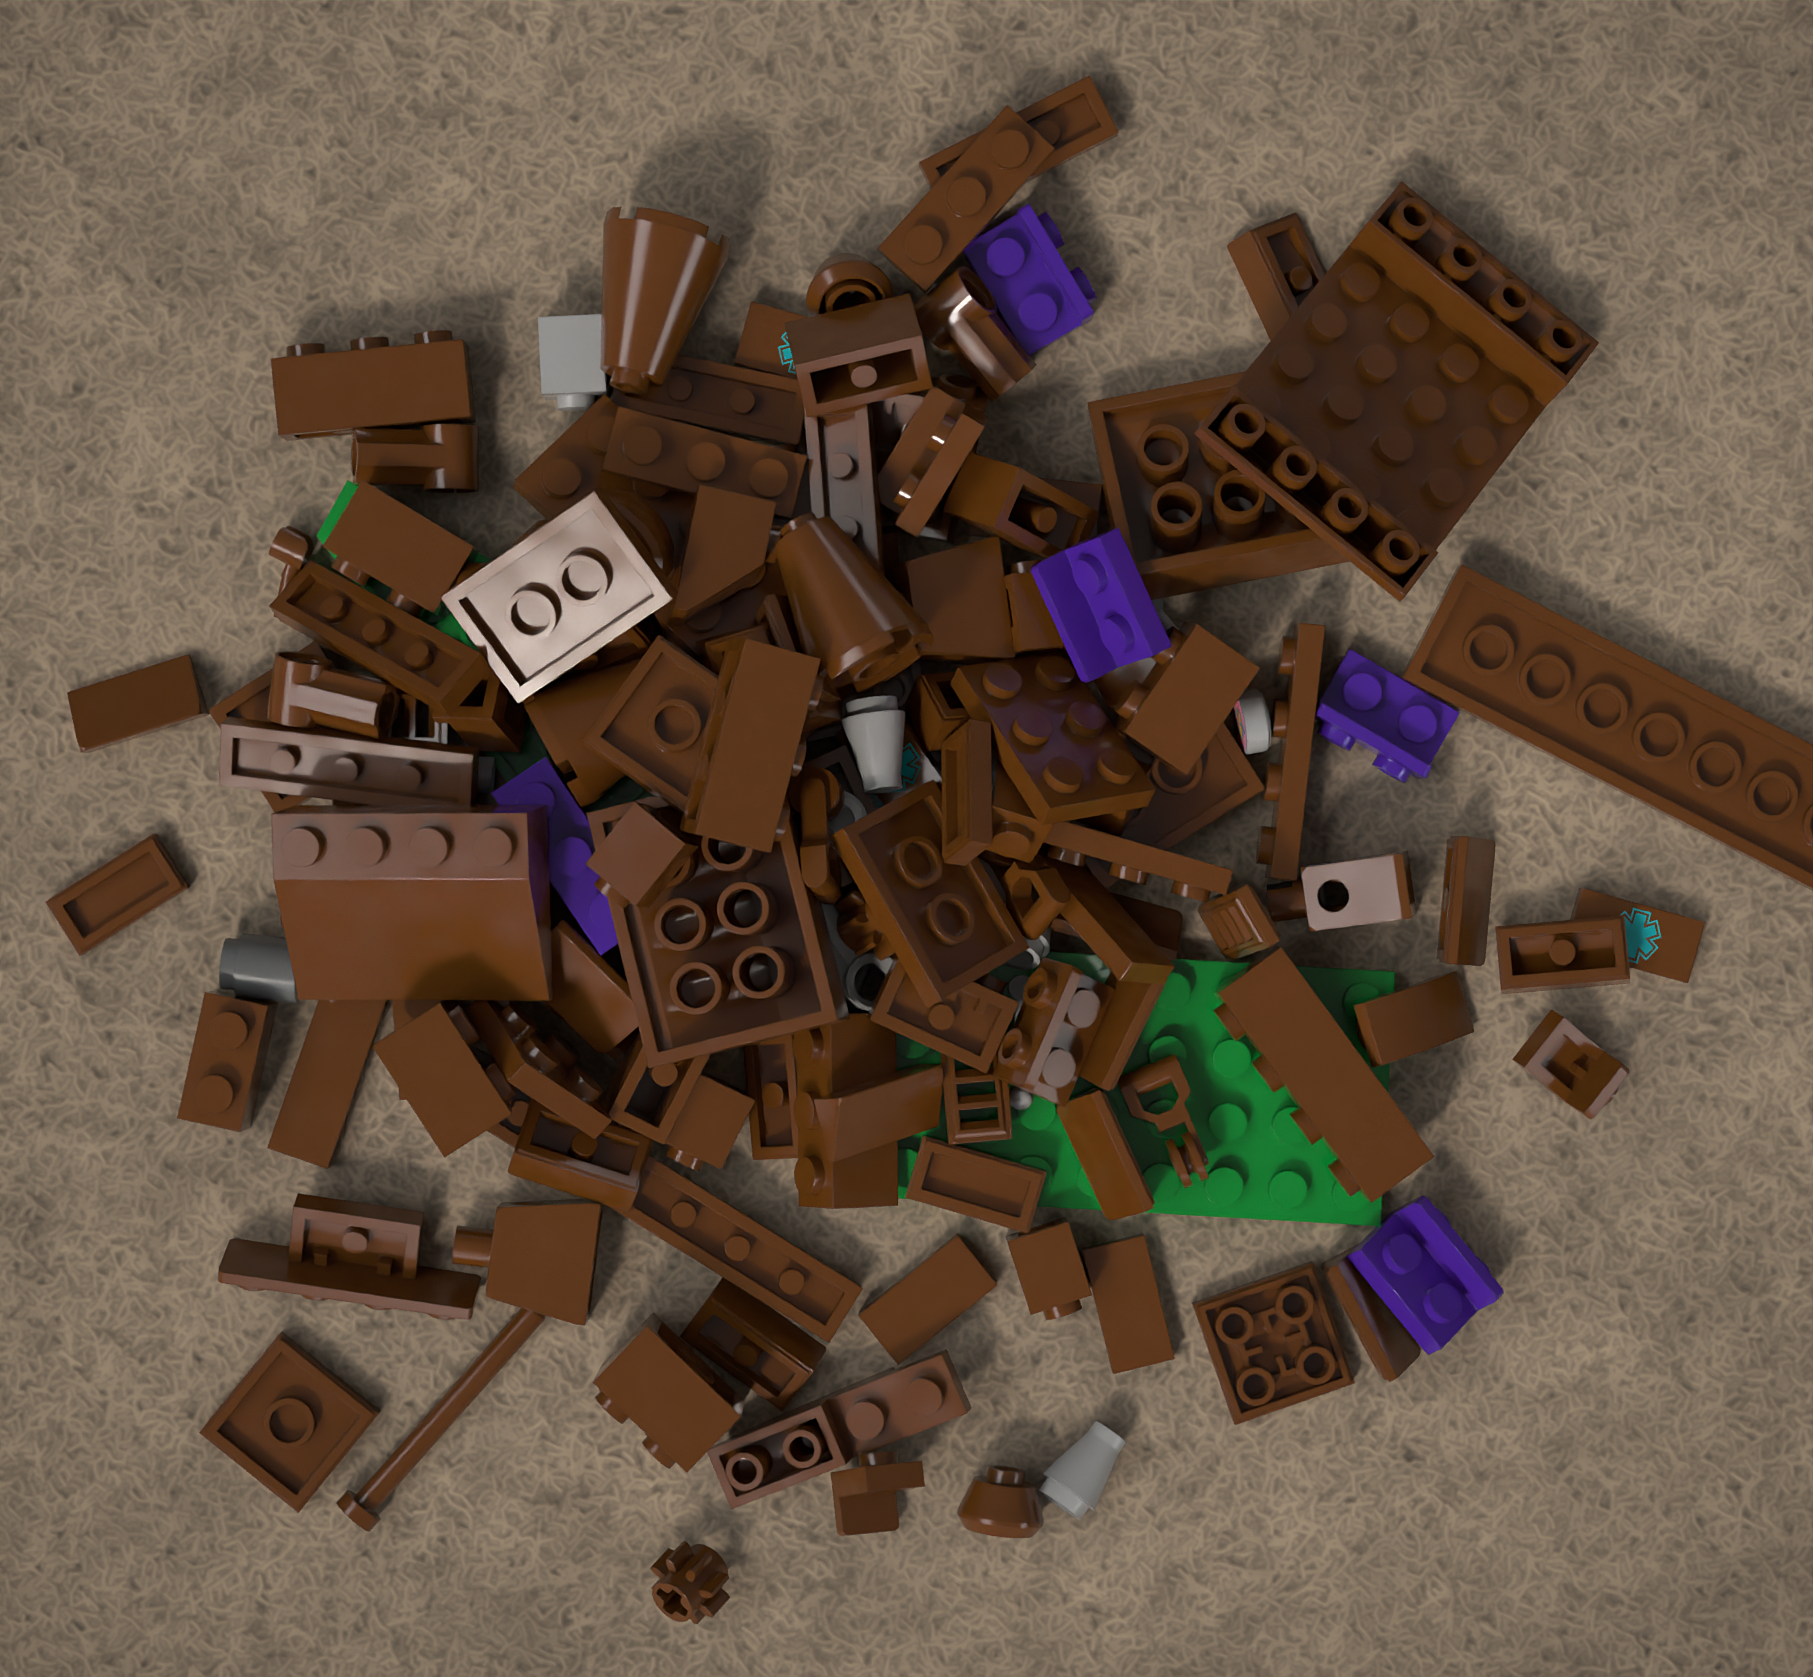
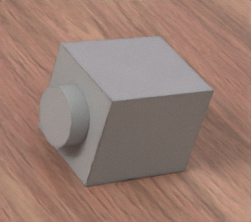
(571, 361)

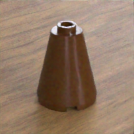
(652, 292)
(845, 608)
(564, 716)

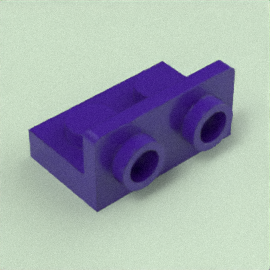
(1030, 280)
(1100, 605)
(1384, 716)
(1425, 1273)

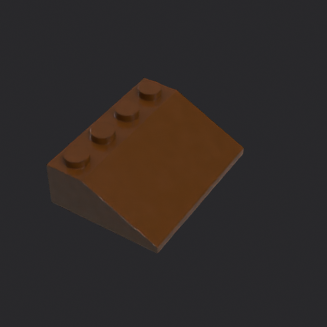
(1183, 505)
(415, 901)
(726, 948)

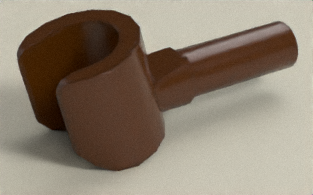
(294, 550)

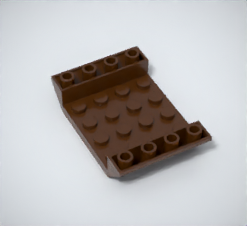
(1397, 390)

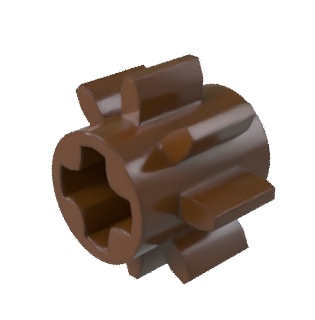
(859, 926)
(690, 1582)

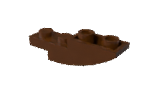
(838, 1428)

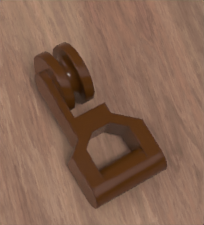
(818, 800)
(1017, 880)
(1190, 1156)

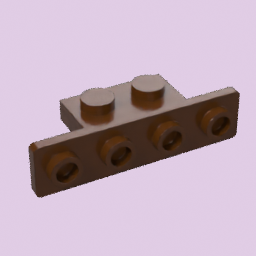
(352, 1256)

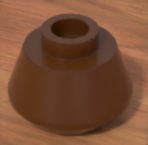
(845, 283)
(1002, 1504)

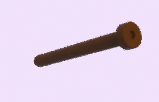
(362, 1506)

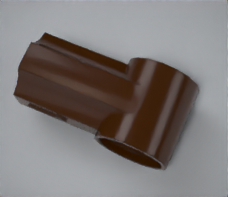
(963, 319)
(434, 457)
(314, 694)

